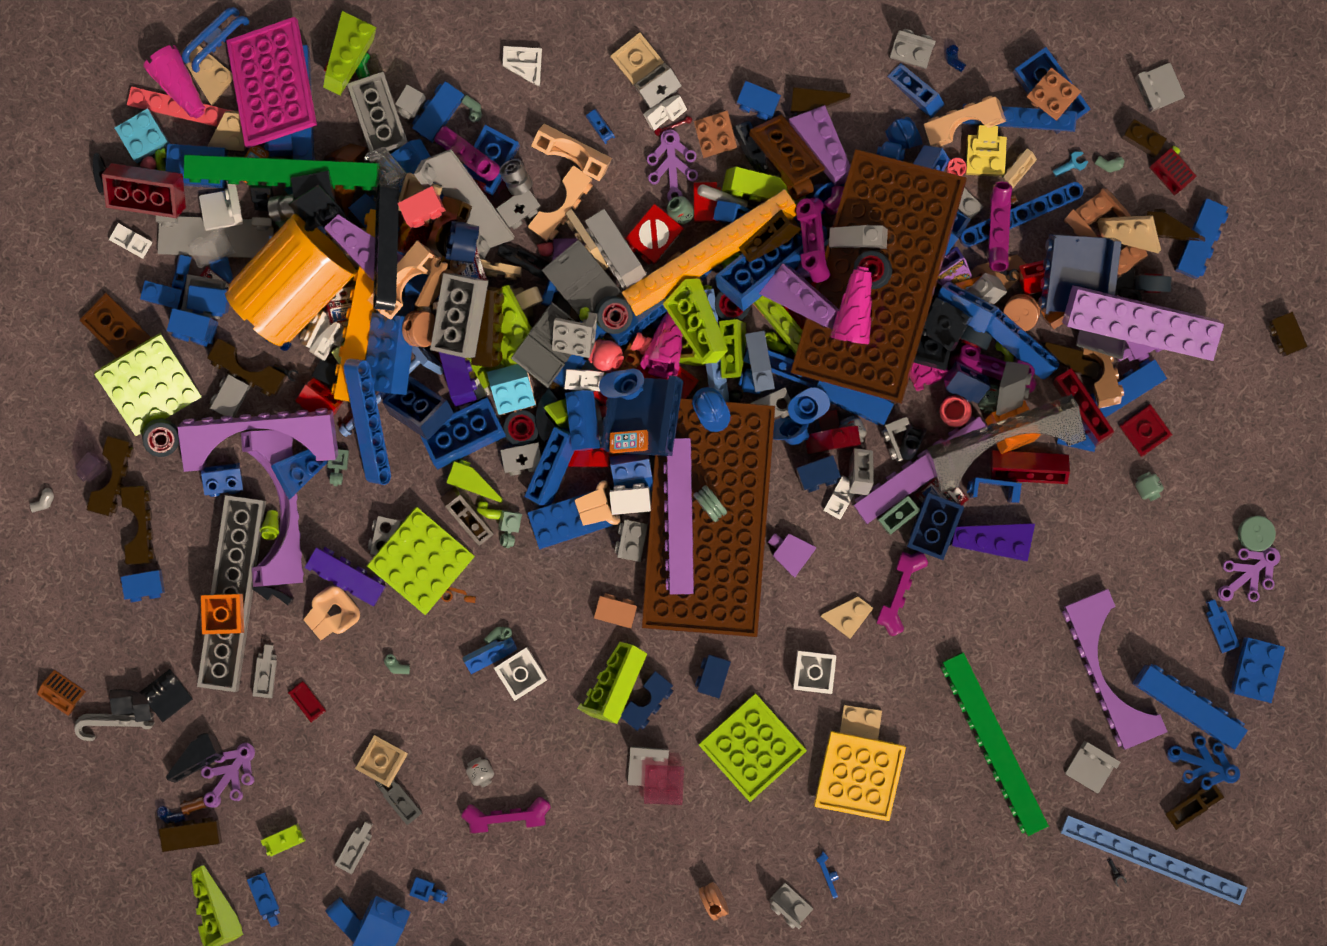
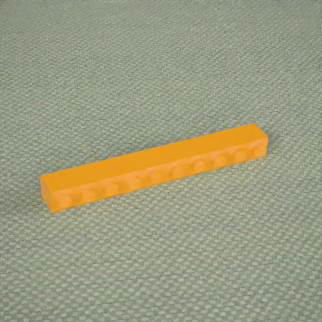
(704, 255)
(359, 317)

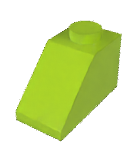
(559, 413)

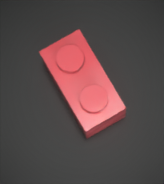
(421, 207)

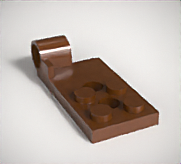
(794, 166)
(133, 332)

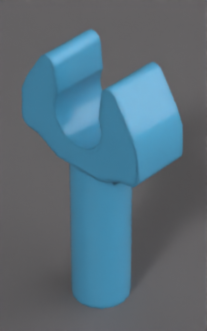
(1071, 164)

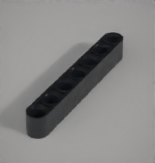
(386, 247)

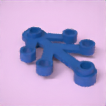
(1206, 764)

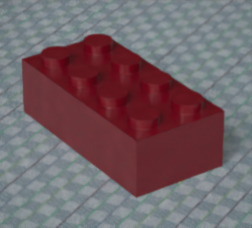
(144, 190)

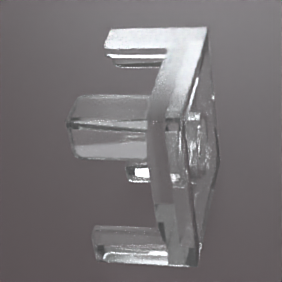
(390, 171)

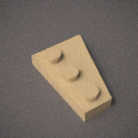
(212, 77)
(1132, 231)
(583, 237)
(509, 271)

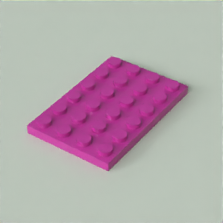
(271, 82)

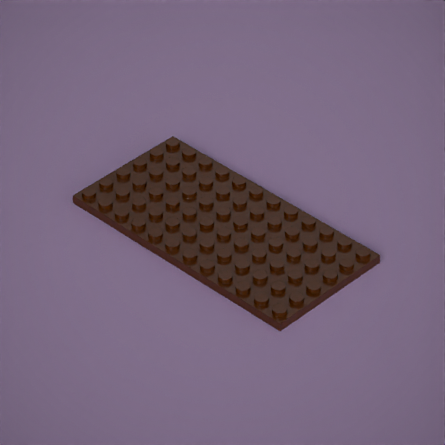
(919, 212)
(725, 552)

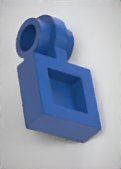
(423, 889)

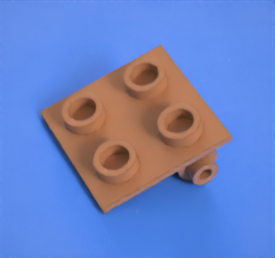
(1053, 94)
(715, 134)

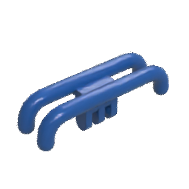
(213, 36)

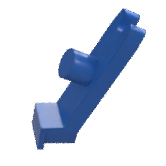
(830, 877)

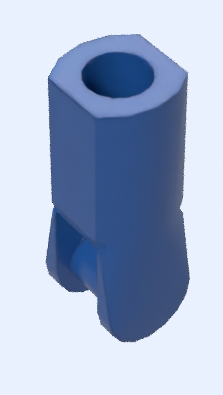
(598, 123)
(182, 268)

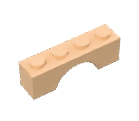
(942, 129)
(557, 143)
(546, 223)
(415, 262)

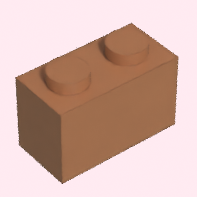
(615, 611)

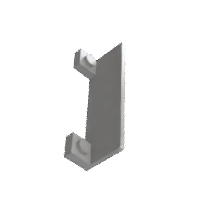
(457, 183)
(246, 239)

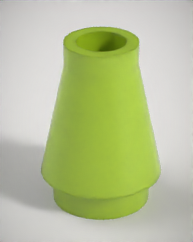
(270, 526)

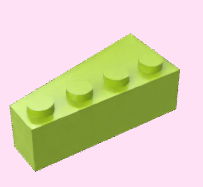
(349, 48)
(753, 185)
(696, 320)
(615, 684)

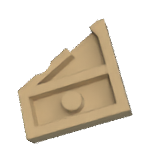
(229, 133)
(848, 616)

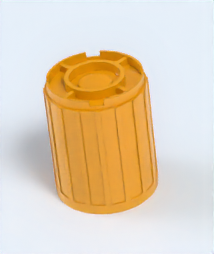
(289, 281)

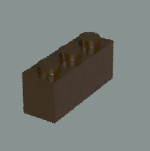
(190, 834)

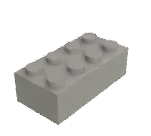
(377, 113)
(614, 250)
(459, 315)

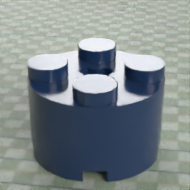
(462, 242)

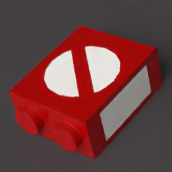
(653, 235)

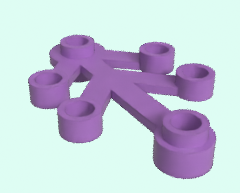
(671, 161)
(1251, 573)
(231, 773)

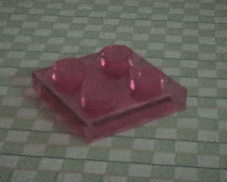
(664, 784)

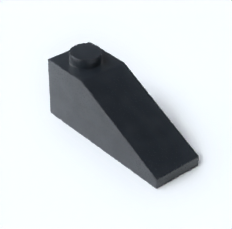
(195, 757)

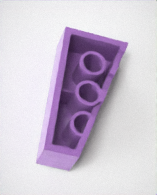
(820, 136)
(355, 243)
(797, 294)

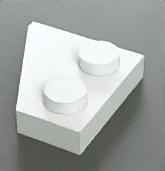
(524, 62)

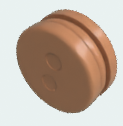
(1023, 311)
(418, 328)
(713, 901)

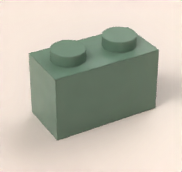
(898, 515)

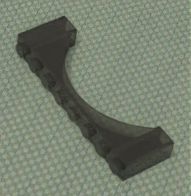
(955, 455)

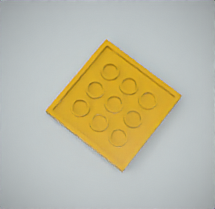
(859, 775)

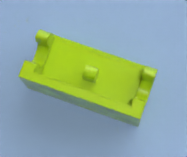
(283, 840)

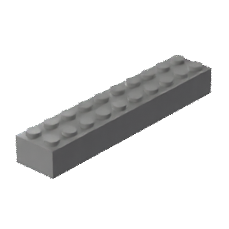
(234, 561)

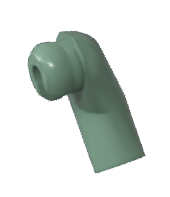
(474, 108)
(1110, 166)
(498, 633)
(394, 666)

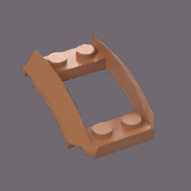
(1092, 211)

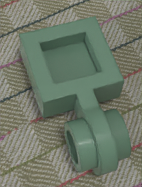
(340, 463)
(509, 523)

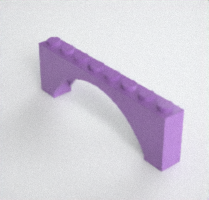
(312, 429)
(283, 561)
(1086, 621)

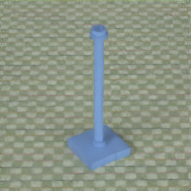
(422, 355)

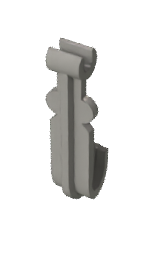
(107, 720)

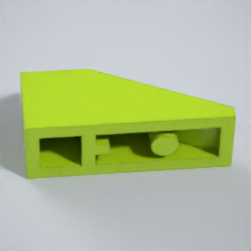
(735, 340)
(469, 479)

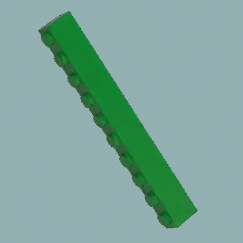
(278, 170)
(994, 743)

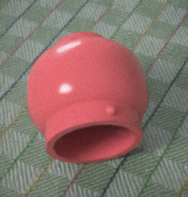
(606, 356)
(955, 411)

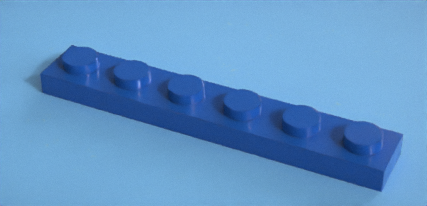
(1034, 119)

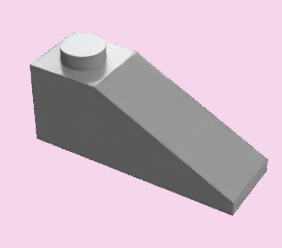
(858, 237)

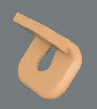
(594, 508)
(322, 622)

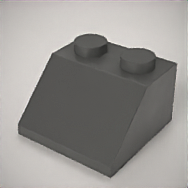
(1013, 387)

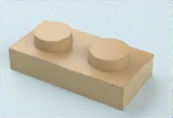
(1020, 167)

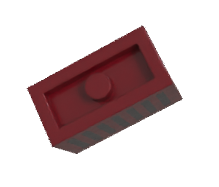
(1173, 171)

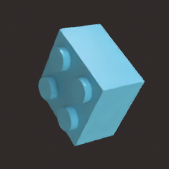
(142, 135)
(511, 388)

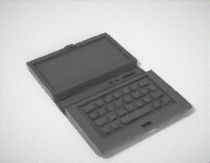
(580, 278)
(1101, 343)
(536, 350)

